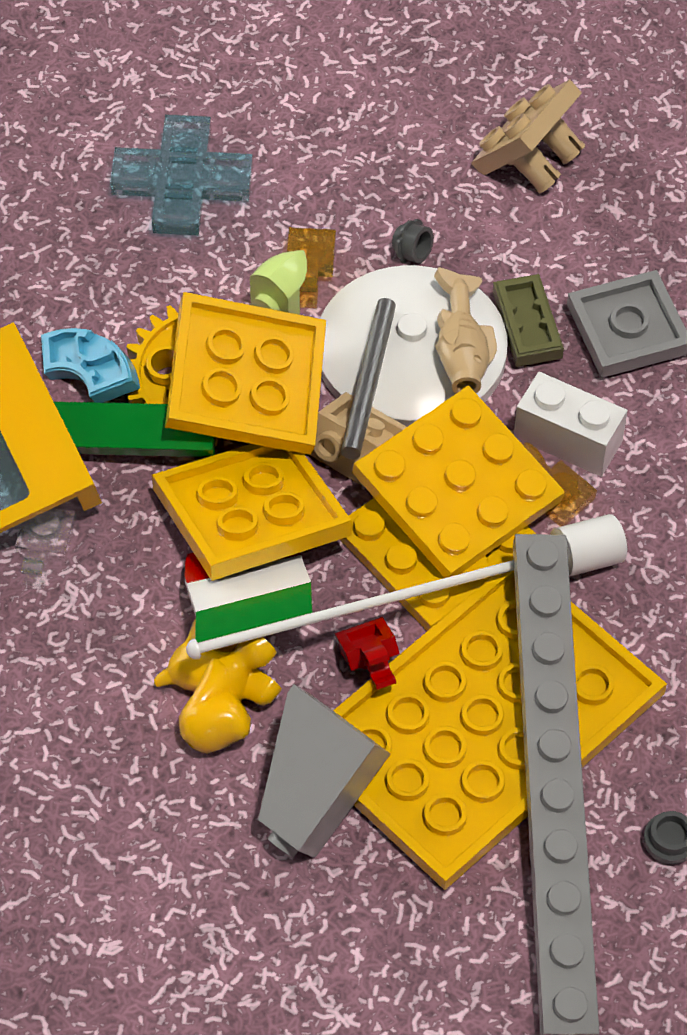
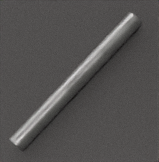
(368, 379)

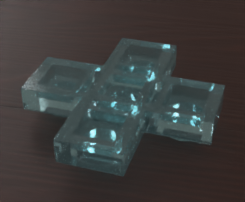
(181, 174)

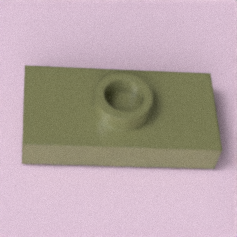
(528, 320)

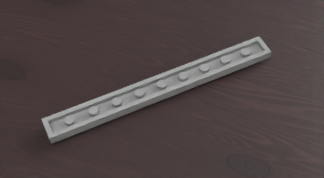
(554, 788)

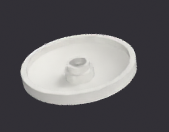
(411, 371)

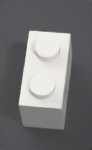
(570, 423)

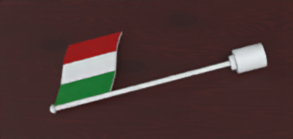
(280, 593)

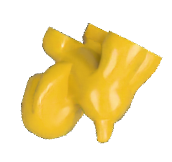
(220, 682)

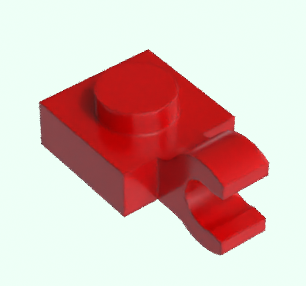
(370, 648)

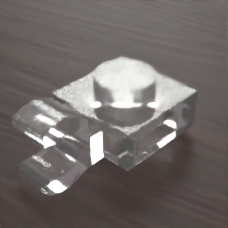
(42, 541)

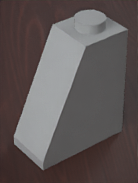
(315, 774)

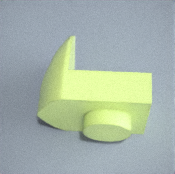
(279, 281)

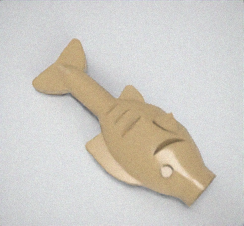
(463, 344)

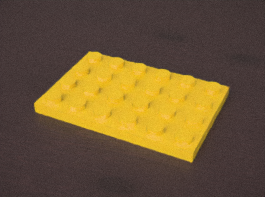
(459, 727)

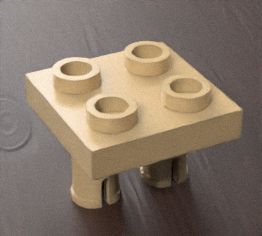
(524, 130)

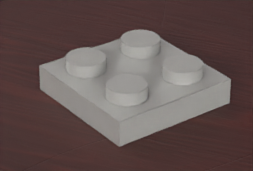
(628, 323)

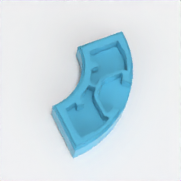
(91, 359)

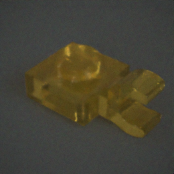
(320, 255)
(577, 490)

